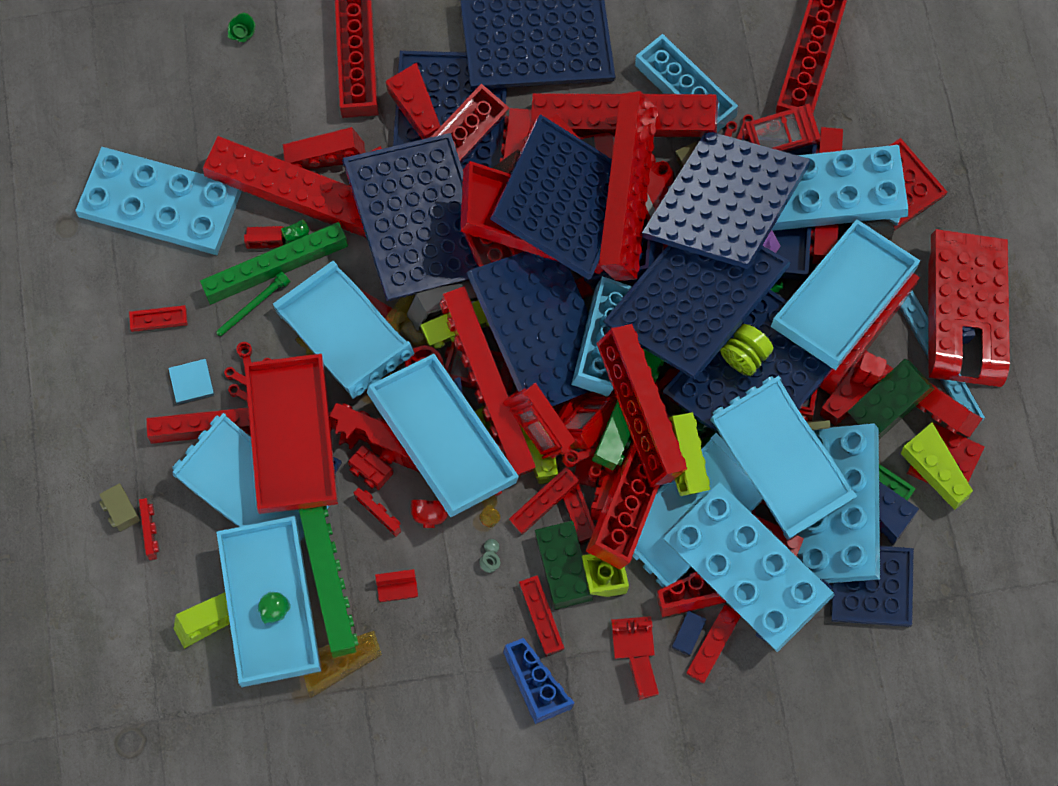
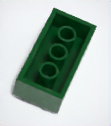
(892, 397)
(563, 564)

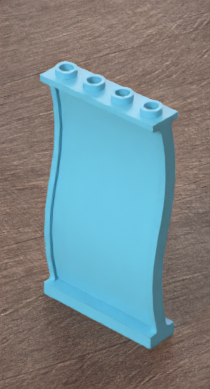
(345, 328)
(782, 457)
(223, 474)
(670, 508)

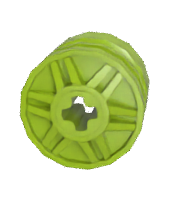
(747, 349)

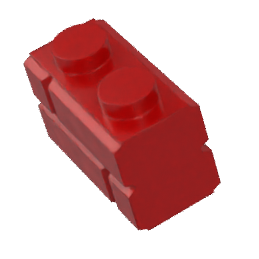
(869, 370)
(370, 468)

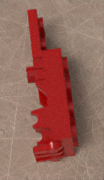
(375, 432)

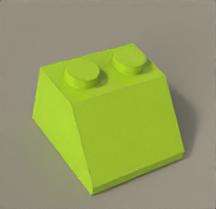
(604, 578)

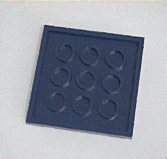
(882, 600)

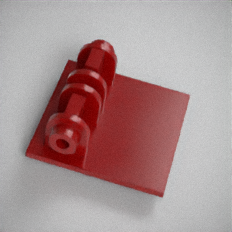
(632, 637)

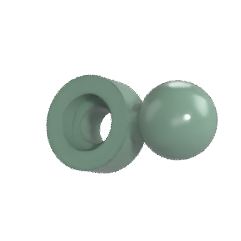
(490, 561)

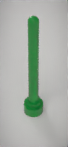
(280, 281)

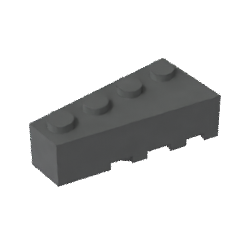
(427, 303)

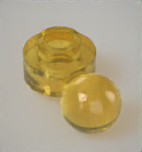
(490, 516)

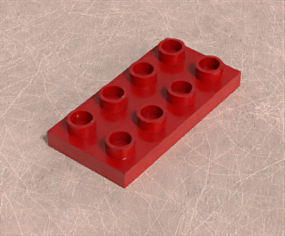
(480, 195)
(290, 434)

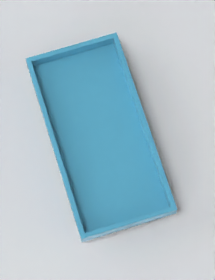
(847, 187)
(158, 201)
(845, 294)
(442, 435)
(848, 540)
(262, 561)
(748, 567)

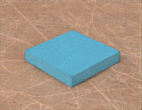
(191, 381)

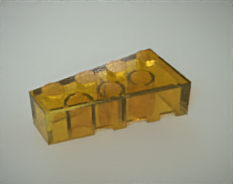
(339, 667)

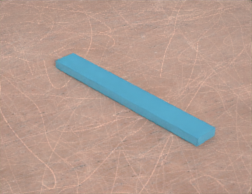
(918, 323)

